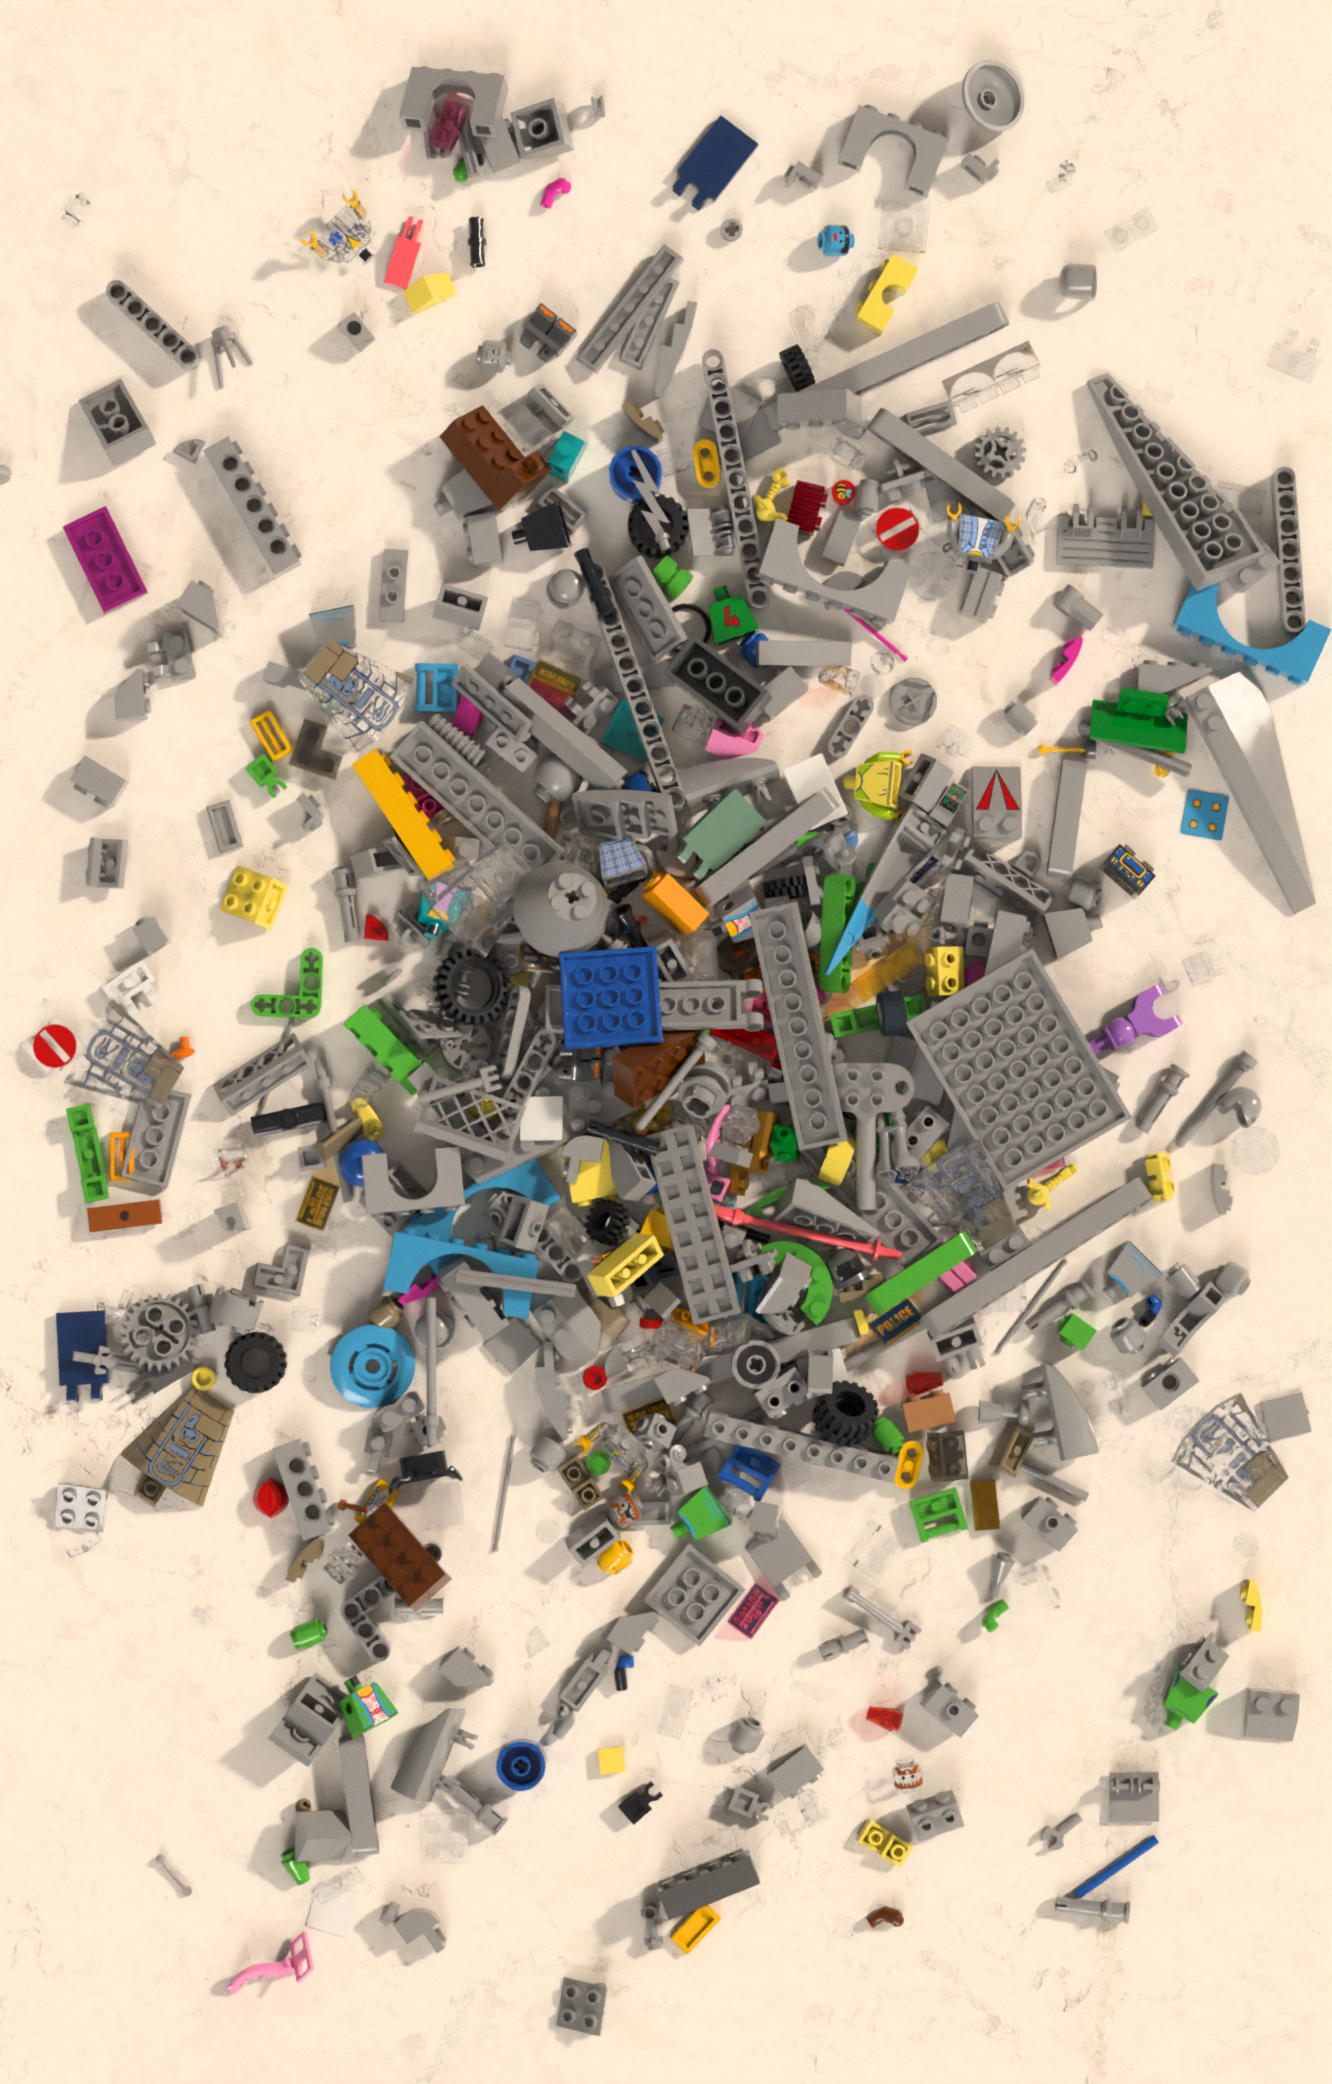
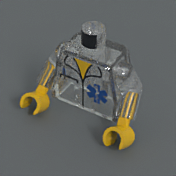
(344, 234)
(621, 1448)

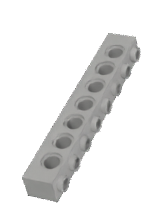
(799, 1445)

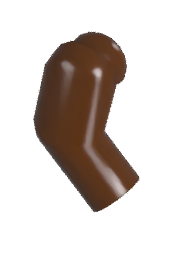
(888, 1915)

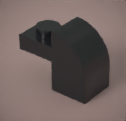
(664, 1267)

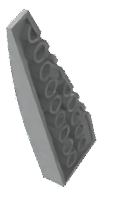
(1193, 517)
(1247, 752)

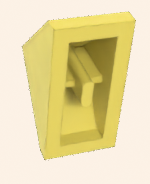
(429, 291)
(837, 1161)

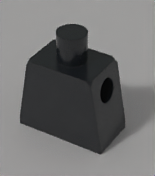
(544, 529)

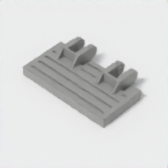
(1105, 544)

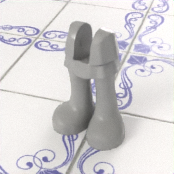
(903, 1161)

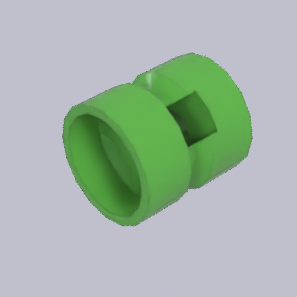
(672, 579)

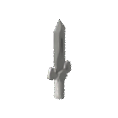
(111, 1361)

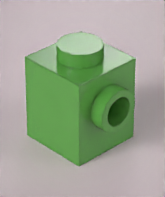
(1075, 1331)

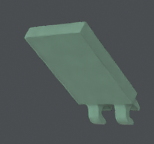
(720, 833)

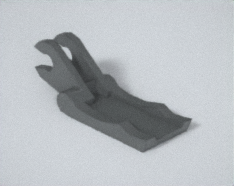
(159, 1381)

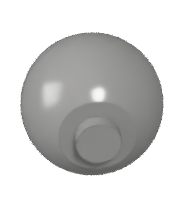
(555, 780)

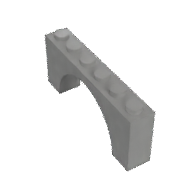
(783, 566)

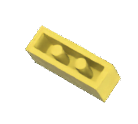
(625, 1265)

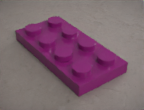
(105, 560)

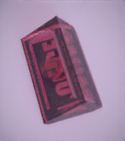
(753, 1610)

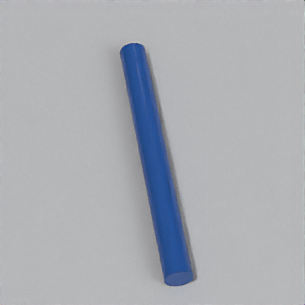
(1116, 1866)

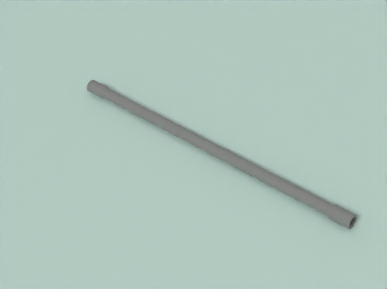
(757, 1414)

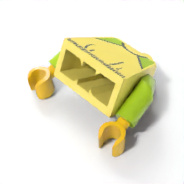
(879, 783)

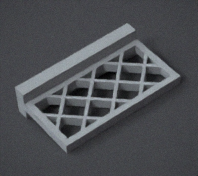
(466, 1140)

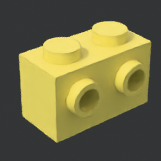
(944, 971)

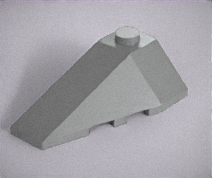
(814, 1209)

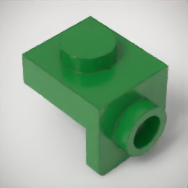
(784, 1144)

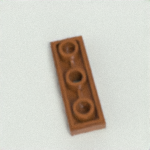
(110, 1218)

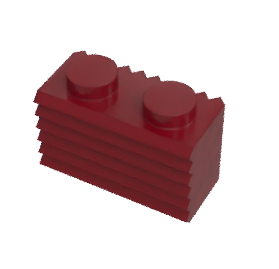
(806, 507)

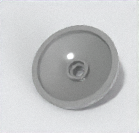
(1000, 90)

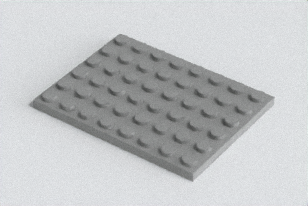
(1018, 1069)

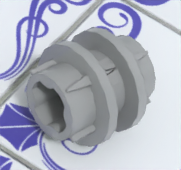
(704, 1090)

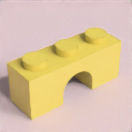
(895, 275)

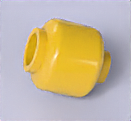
(616, 1557)

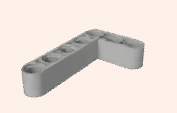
(364, 1616)

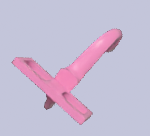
(712, 1166)
(279, 1969)

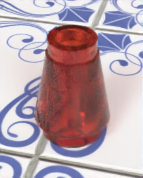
(923, 1381)
(885, 1717)

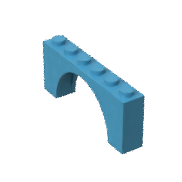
(1293, 660)
(525, 1179)
(413, 1251)

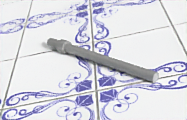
(323, 1083)
(431, 1420)

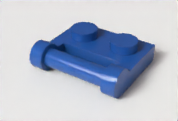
(753, 1464)

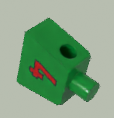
(730, 617)

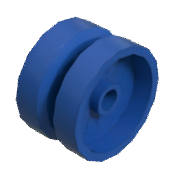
(624, 466)

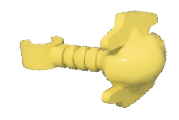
(764, 507)
(1039, 1193)

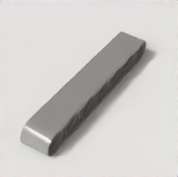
(940, 465)
(1290, 539)
(766, 847)

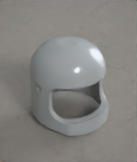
(1078, 281)
(565, 587)
(442, 1329)

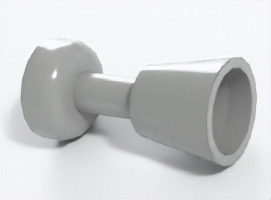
(993, 1412)

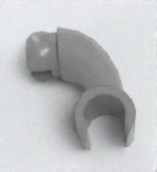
(1172, 710)

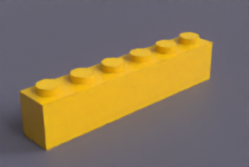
(403, 815)

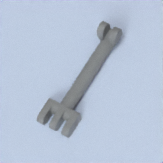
(426, 1097)
(853, 1595)

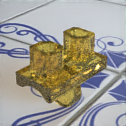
(654, 1126)

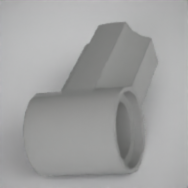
(1072, 603)

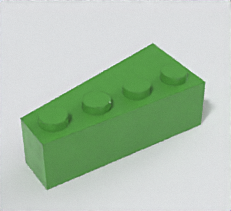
(385, 1045)

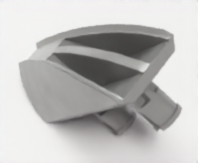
(711, 781)
(1071, 1424)
(425, 1761)

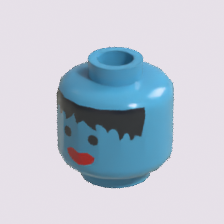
(835, 240)

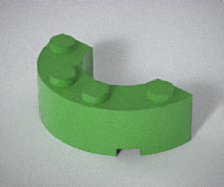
(820, 1288)

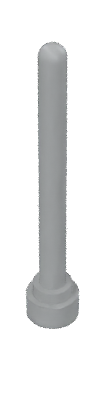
(703, 1044)
(1244, 1063)

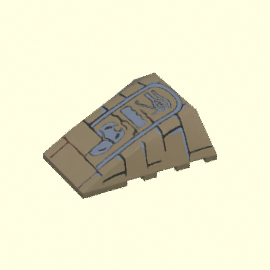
(184, 1445)

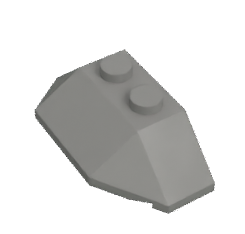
(568, 1324)

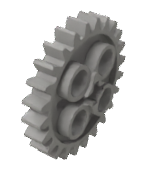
(171, 1315)

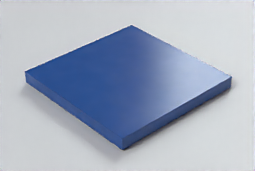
(610, 998)

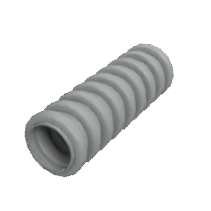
(460, 743)

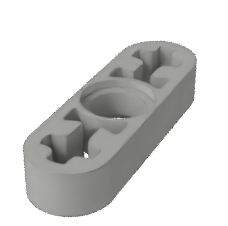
(854, 708)

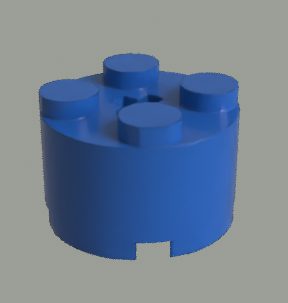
(512, 1775)

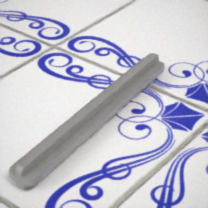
(1150, 755)
(515, 1283)

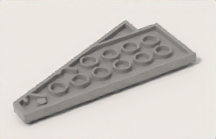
(579, 1107)

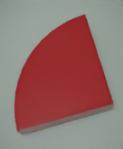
(375, 929)

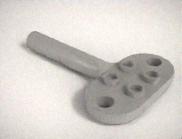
(866, 1092)

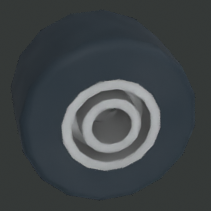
(891, 1013)

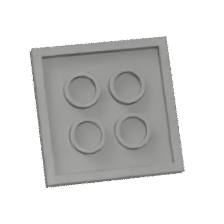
(694, 1594)

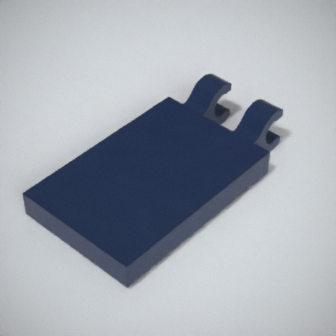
(715, 162)
(81, 1333)

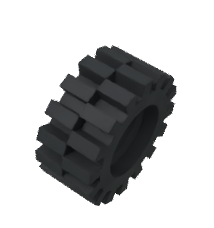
(797, 367)
(793, 886)
(616, 1225)

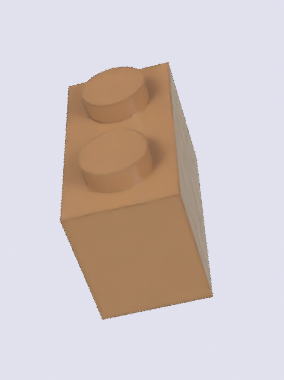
(928, 1411)

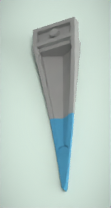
(906, 850)

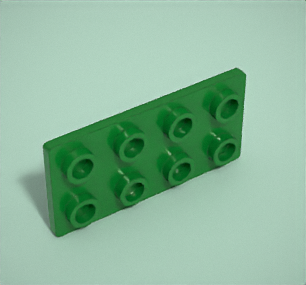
(1138, 721)

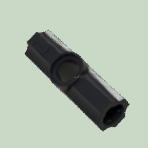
(272, 1122)

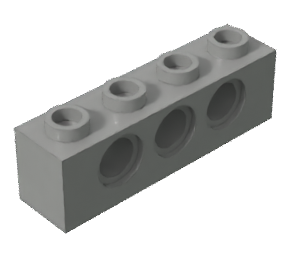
(308, 1526)

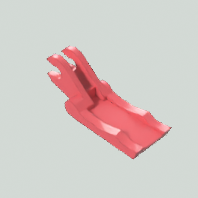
(404, 256)

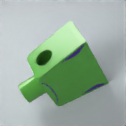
(1185, 1701)

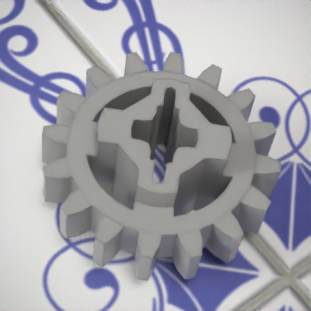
(1008, 447)

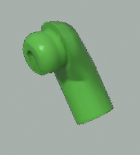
(992, 1613)

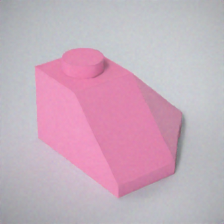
(729, 744)

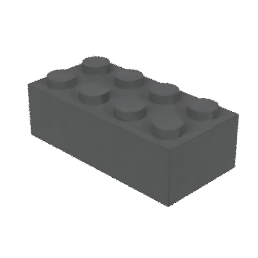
(718, 685)
(708, 1884)

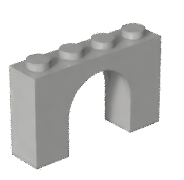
(429, 85)
(871, 125)
(445, 1192)

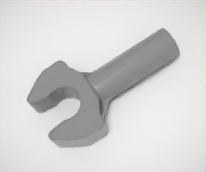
(1060, 1831)

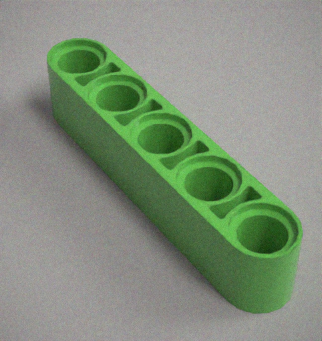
(836, 912)
(920, 1273)

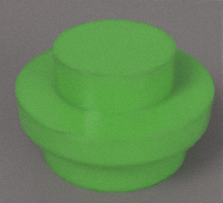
(598, 1463)

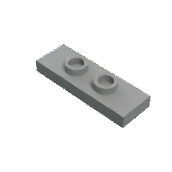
(393, 585)

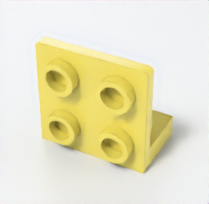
(254, 897)

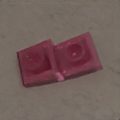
(447, 131)

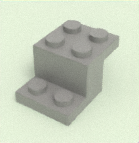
(310, 1720)

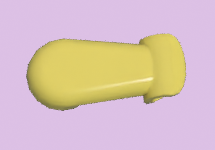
(371, 1124)

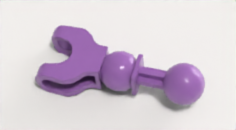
(1140, 1021)

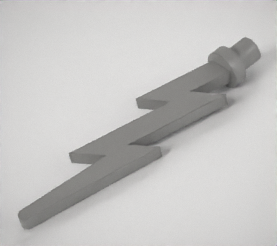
(657, 514)
(793, 853)

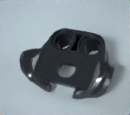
(422, 1468)

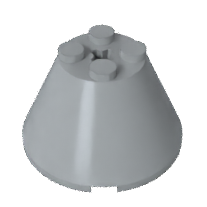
(560, 909)

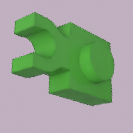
(264, 773)

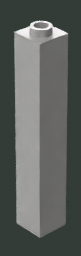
(566, 739)

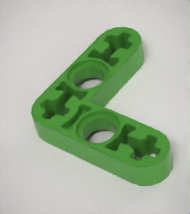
(304, 994)

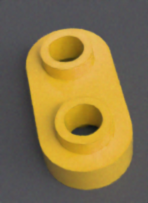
(706, 464)
(909, 1464)

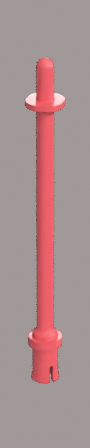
(737, 1217)

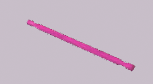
(877, 635)

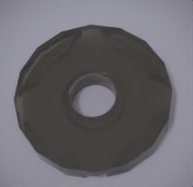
(737, 965)

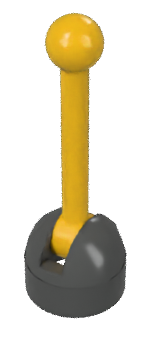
(1086, 749)

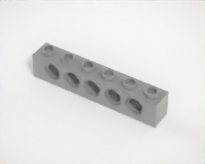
(218, 455)

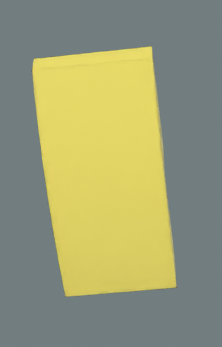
(1251, 1596)
(884, 1842)

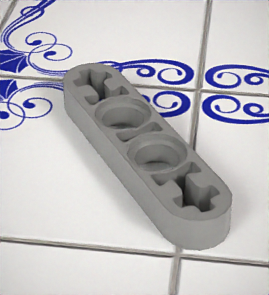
(512, 1031)
(532, 1073)

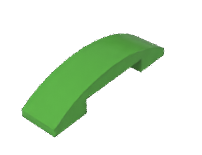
(865, 1018)
(88, 1153)
(756, 1210)

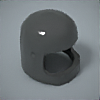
(845, 1268)

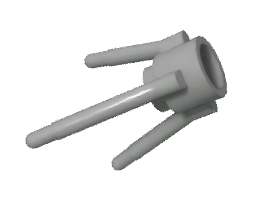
(224, 340)

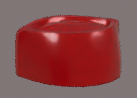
(270, 1498)

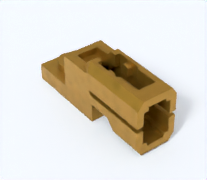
(762, 1153)

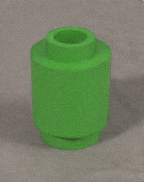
(887, 1435)
(308, 1634)

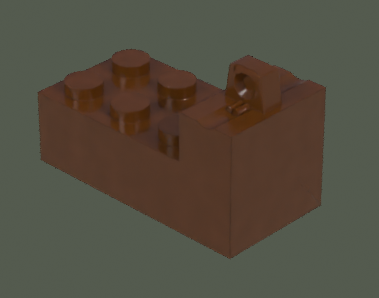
(494, 458)

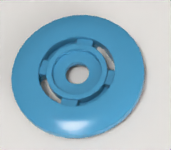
(368, 1388)

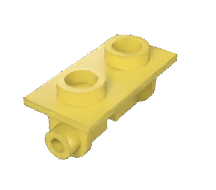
(1160, 1167)

